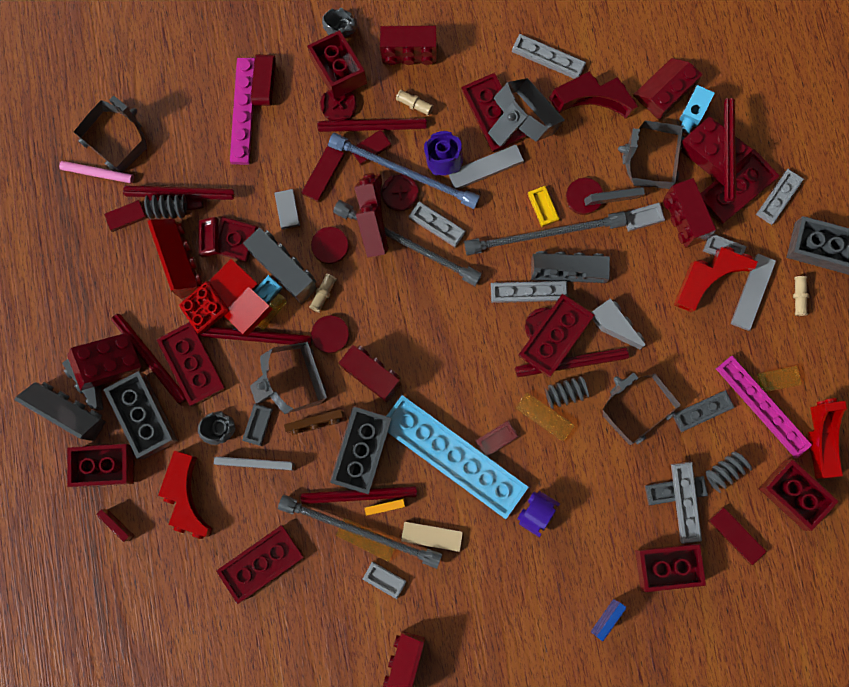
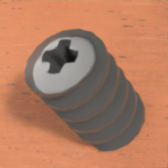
(165, 208)
(567, 392)
(727, 470)

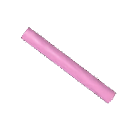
(97, 172)

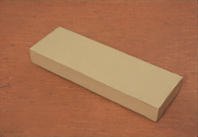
(432, 536)

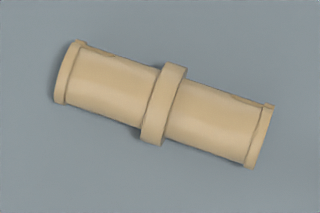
(414, 102)
(322, 293)
(800, 296)

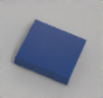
(608, 619)

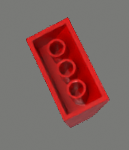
(175, 256)

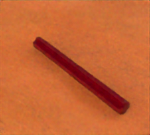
(372, 124)
(729, 151)
(191, 193)
(257, 336)
(149, 359)
(578, 361)
(353, 495)

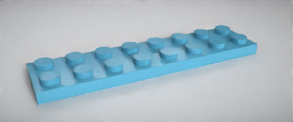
(455, 457)

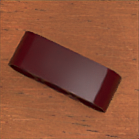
(263, 80)

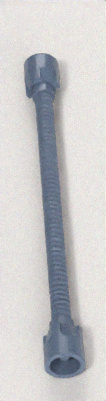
(341, 143)

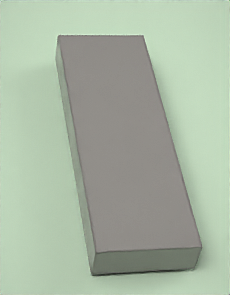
(779, 196)
(437, 224)

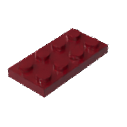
(486, 111)
(749, 183)
(556, 335)
(190, 364)
(260, 564)

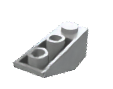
(611, 321)

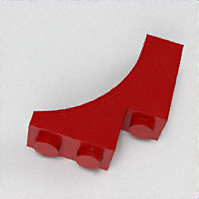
(701, 276)
(825, 437)
(177, 488)

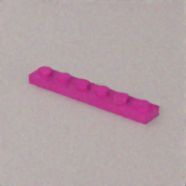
(242, 113)
(763, 407)

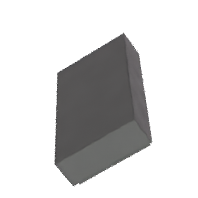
(257, 425)

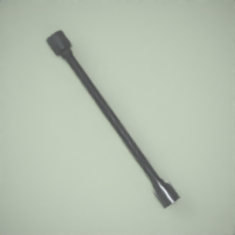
(613, 220)
(469, 275)
(291, 505)

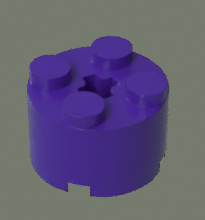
(443, 153)
(538, 513)

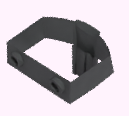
(118, 107)
(516, 118)
(629, 149)
(621, 385)
(262, 390)

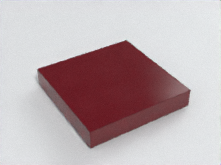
(231, 238)

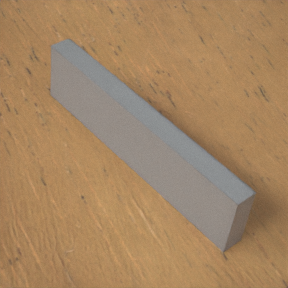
(548, 56)
(486, 167)
(527, 291)
(753, 293)
(253, 463)
(686, 502)

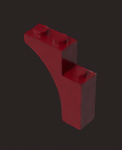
(587, 91)
(370, 215)

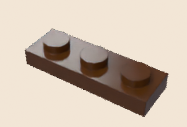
(314, 422)

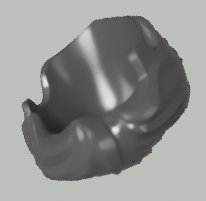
(339, 20)
(216, 428)

